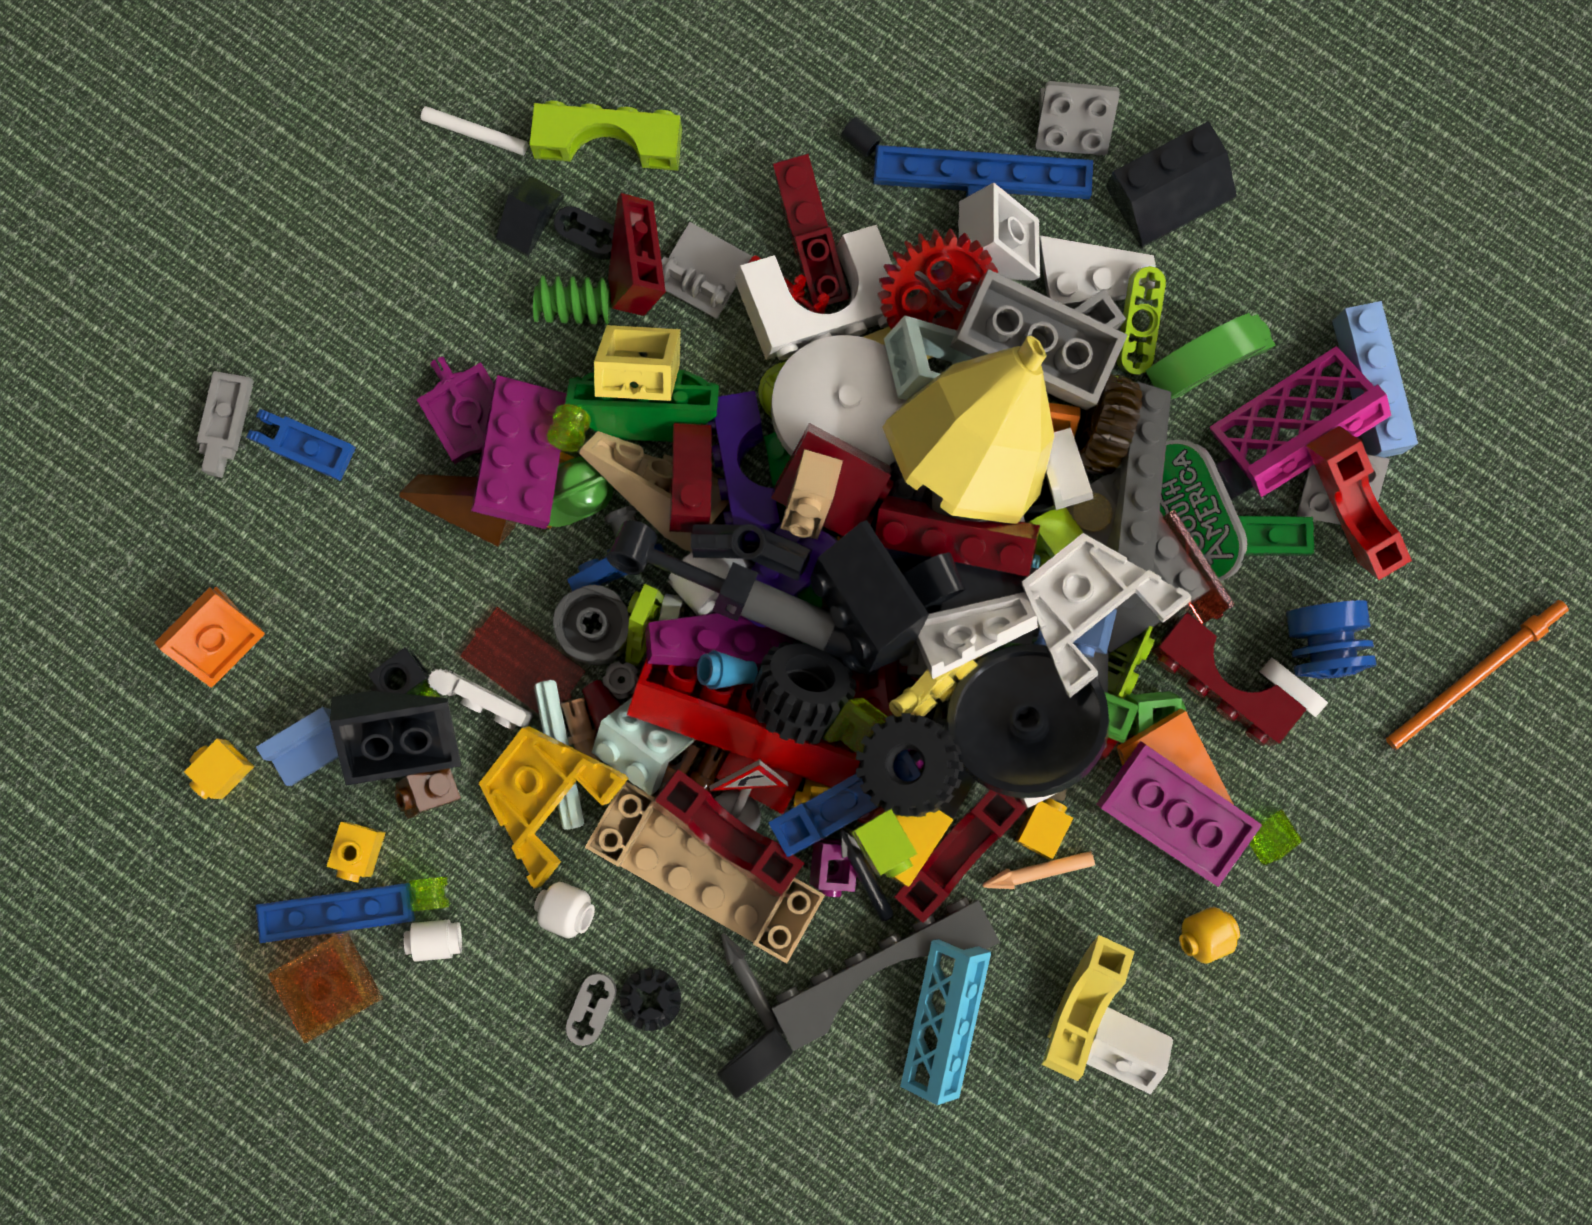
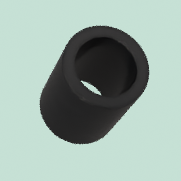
(861, 137)

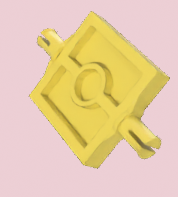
(922, 695)

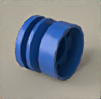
(1331, 639)

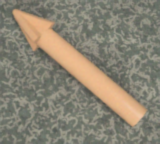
(1009, 879)

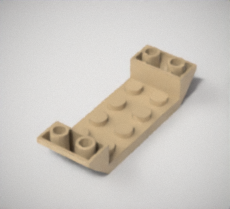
(671, 859)

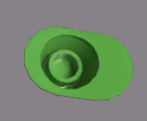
(578, 492)

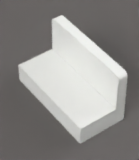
(1066, 472)
(1130, 1051)

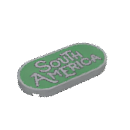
(1204, 506)

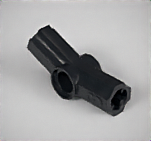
(727, 542)

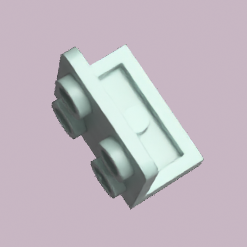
(638, 748)

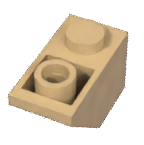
(811, 494)

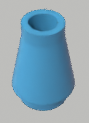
(722, 670)

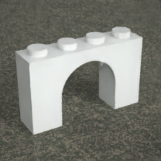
(786, 326)

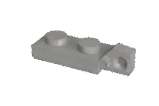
(223, 420)

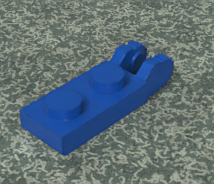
(305, 445)

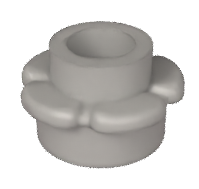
(618, 670)

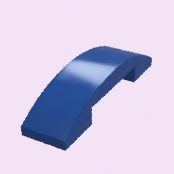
(832, 809)

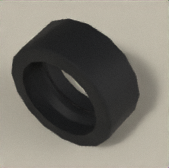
(755, 1063)

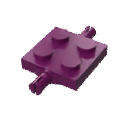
(459, 408)

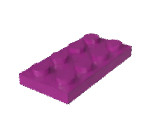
(516, 458)
(1178, 814)

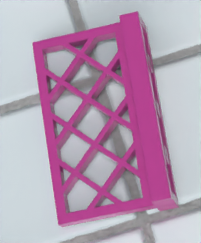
(1292, 457)

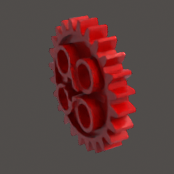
(962, 264)

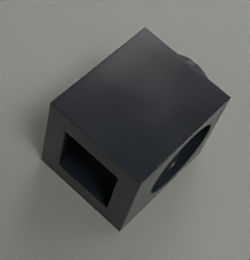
(405, 661)

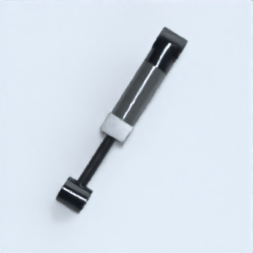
(738, 594)

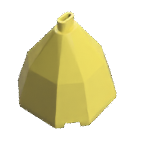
(979, 434)

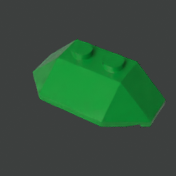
(643, 419)

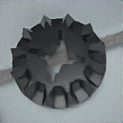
(647, 981)

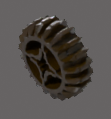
(1109, 426)

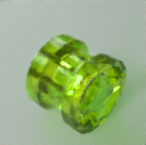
(568, 428)
(429, 894)

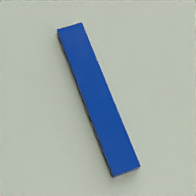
(962, 168)

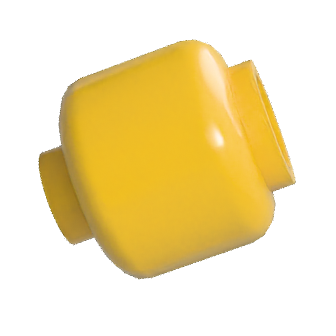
(1209, 935)

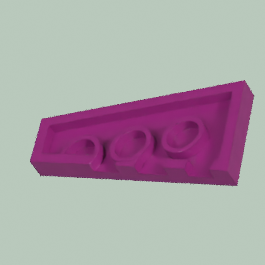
(688, 638)

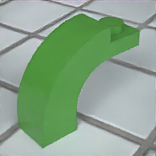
(1211, 354)

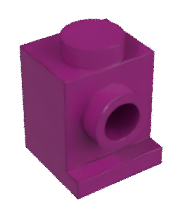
(840, 878)

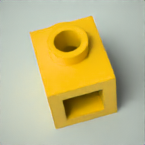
(217, 769)
(355, 851)

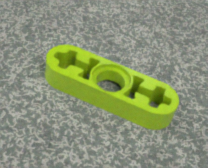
(1134, 292)

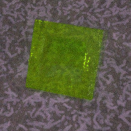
(1274, 838)

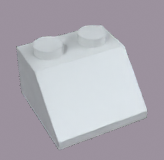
(1003, 230)

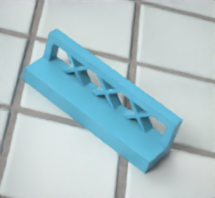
(957, 1023)

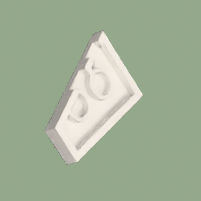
(1081, 270)
(972, 630)

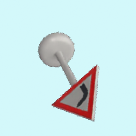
(739, 802)

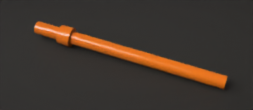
(1531, 630)

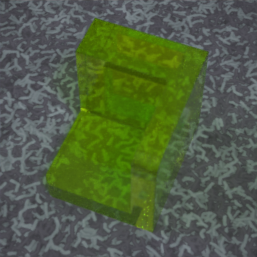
(855, 723)

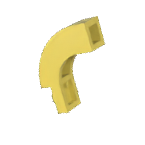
(1087, 996)

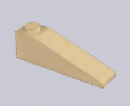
(645, 482)

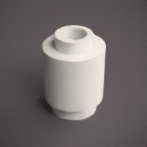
(433, 940)

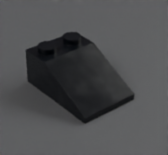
(392, 735)

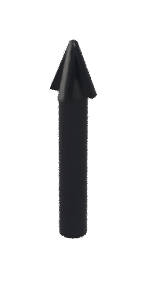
(850, 849)

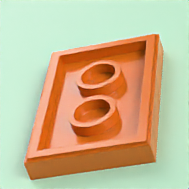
(1180, 744)

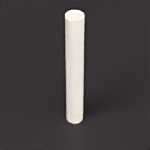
(474, 130)

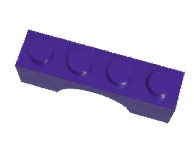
(738, 431)

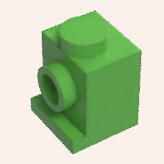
(1165, 702)

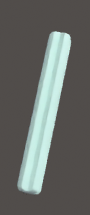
(554, 726)

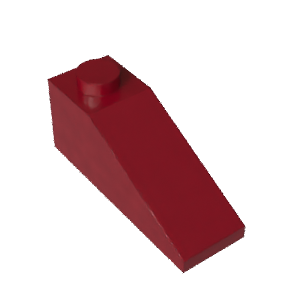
(635, 258)
(690, 477)

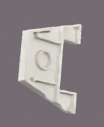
(1080, 590)

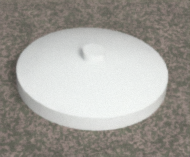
(840, 388)

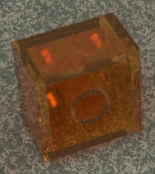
(325, 987)

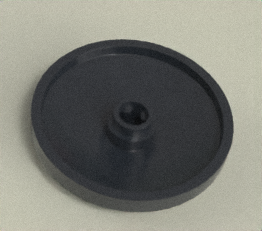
(1022, 727)

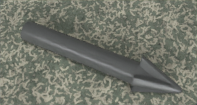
(735, 957)

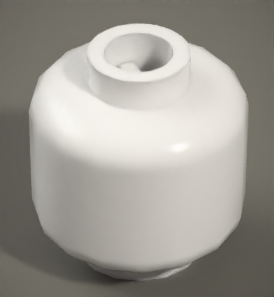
(564, 910)

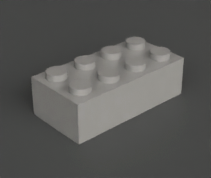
(1076, 346)

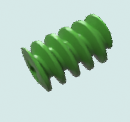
(571, 300)

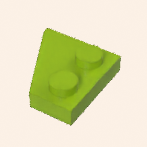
(644, 608)

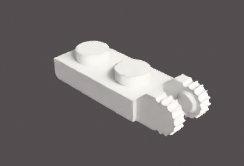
(478, 697)

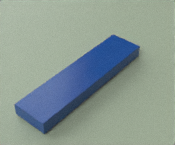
(334, 913)

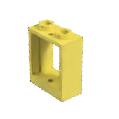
(620, 363)

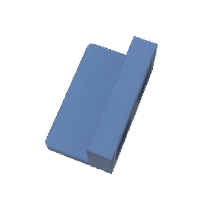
(301, 747)

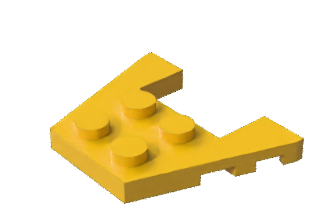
(529, 785)

